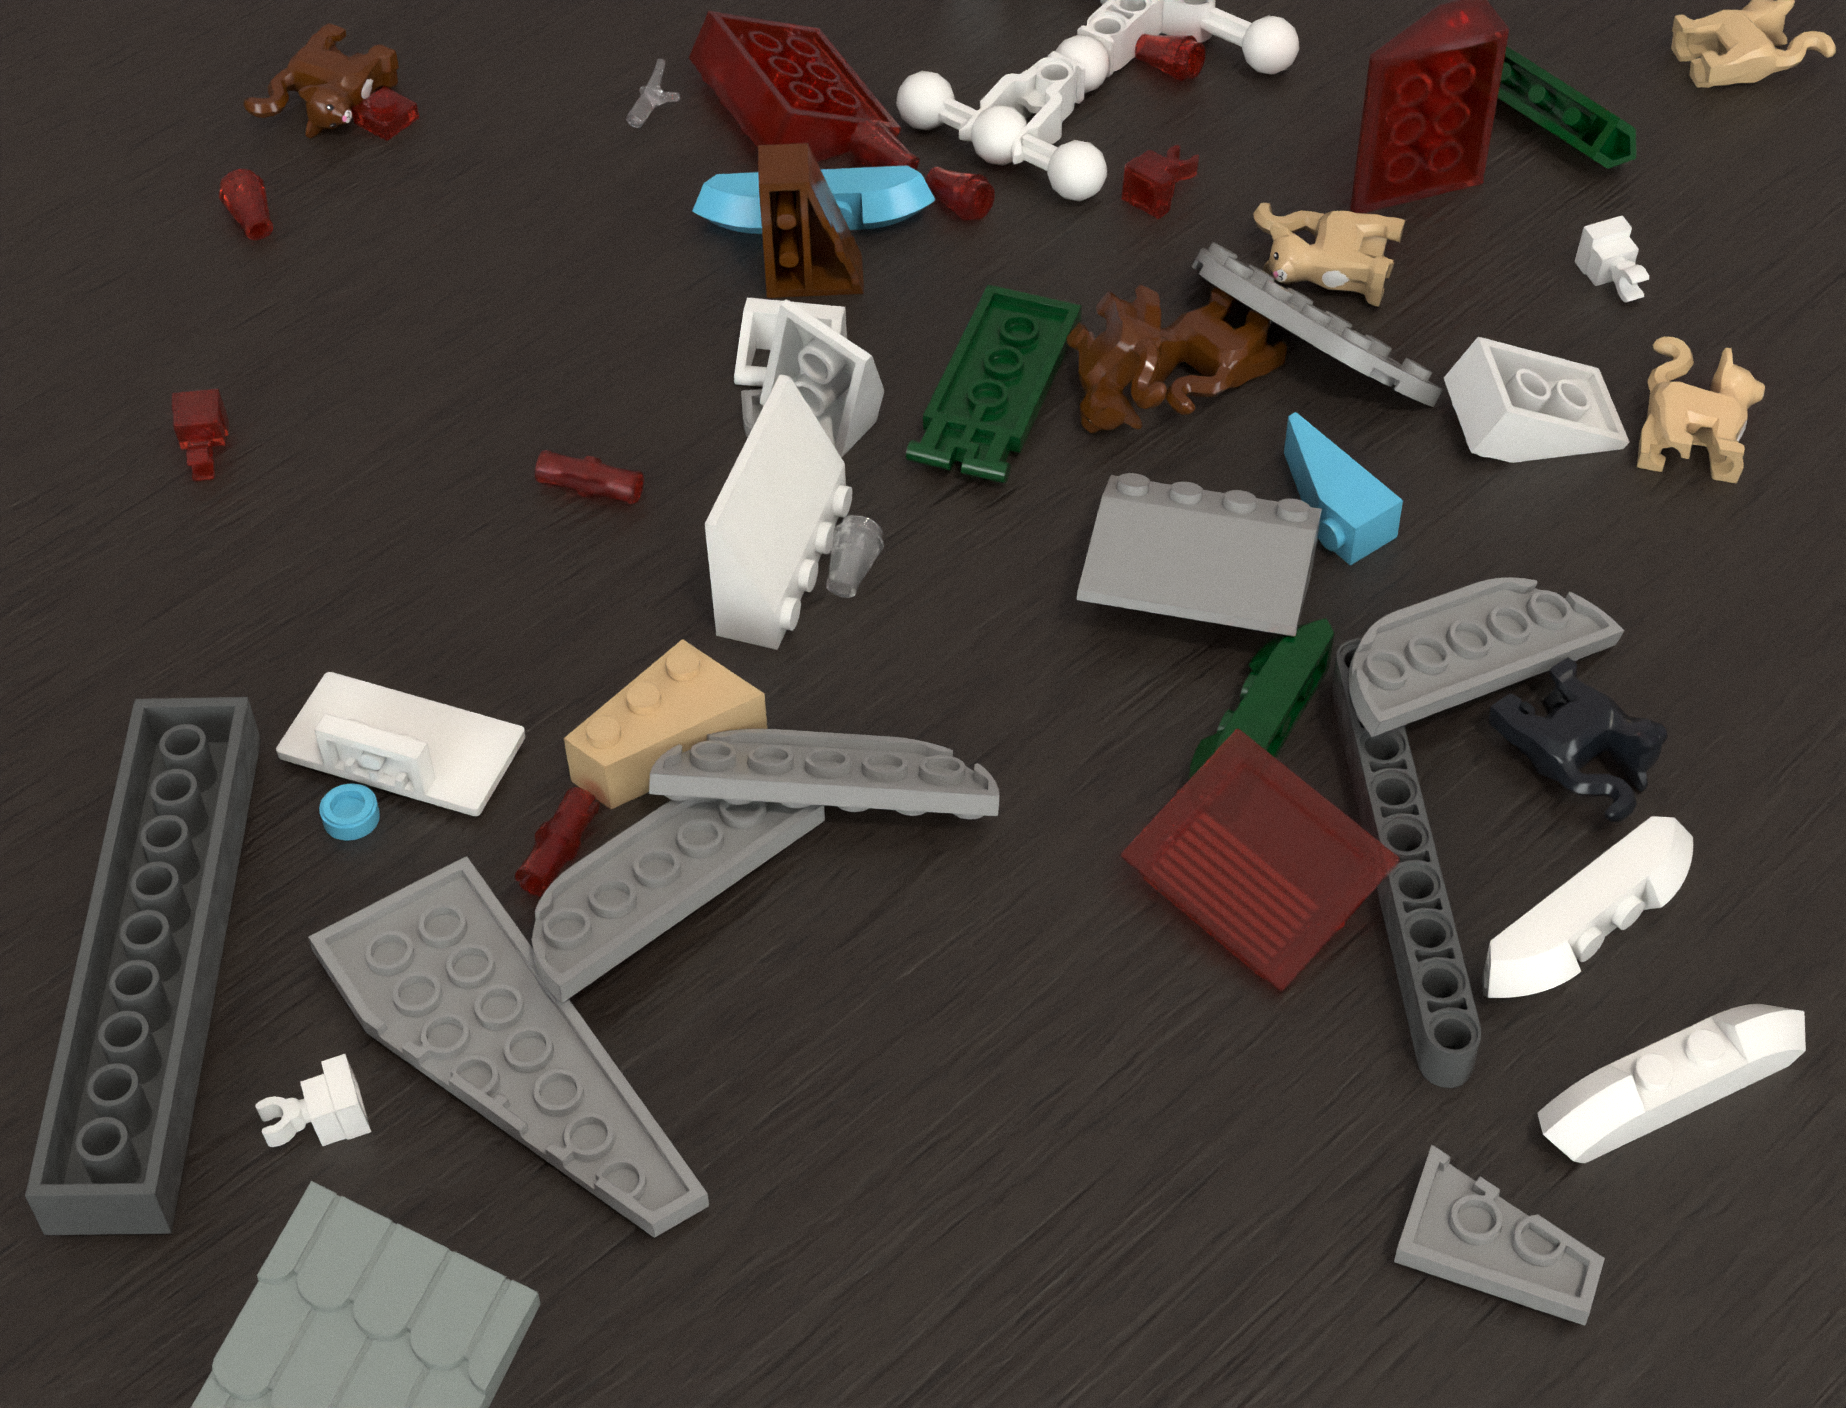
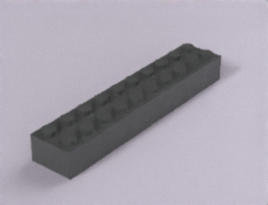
(146, 972)

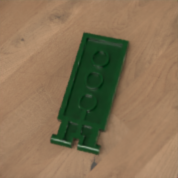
(995, 383)

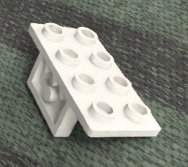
(401, 743)

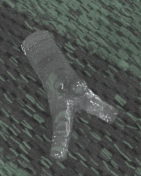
(650, 97)

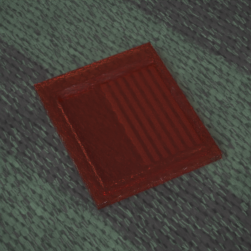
(1259, 859)

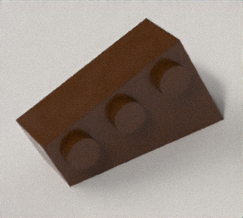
(803, 229)

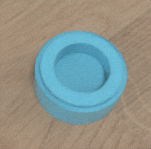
(349, 811)

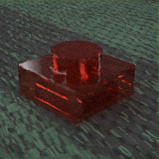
(385, 113)

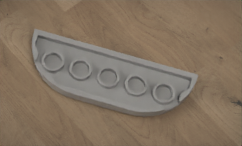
(1313, 325)
(1468, 647)
(826, 770)
(652, 881)

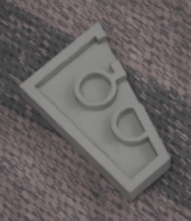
(1485, 1243)

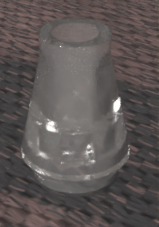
(853, 553)

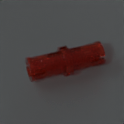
(589, 476)
(557, 841)

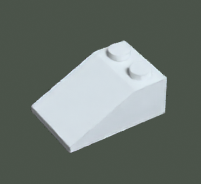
(829, 372)
(1531, 404)

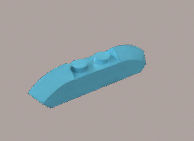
(864, 195)

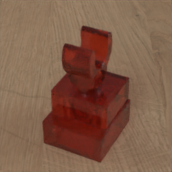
(1152, 179)
(200, 424)

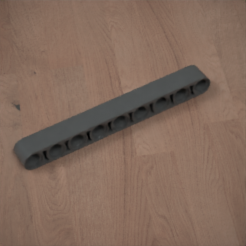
(1412, 893)

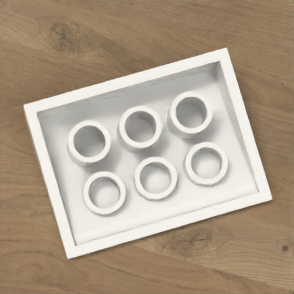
(774, 520)

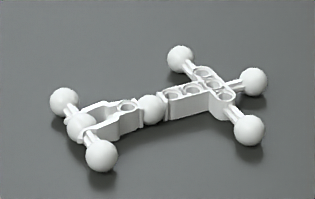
(1075, 68)

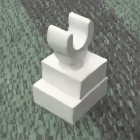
(1610, 255)
(329, 1103)

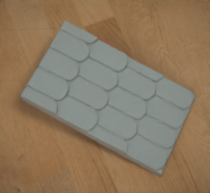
(367, 1319)

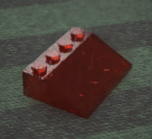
(785, 83)
(1430, 107)

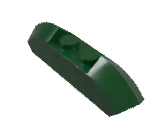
(1566, 112)
(1276, 691)

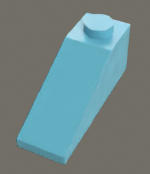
(1356, 507)

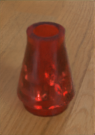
(1173, 54)
(878, 147)
(962, 192)
(247, 202)

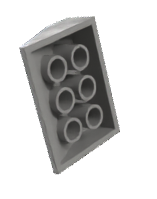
(1201, 554)

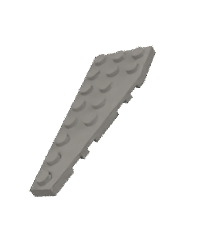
(461, 1000)

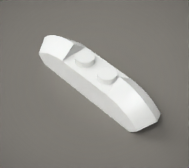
(1573, 921)
(1672, 1079)

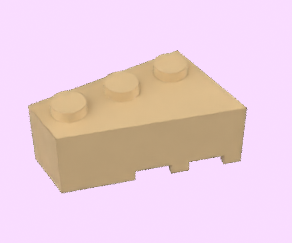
(665, 706)

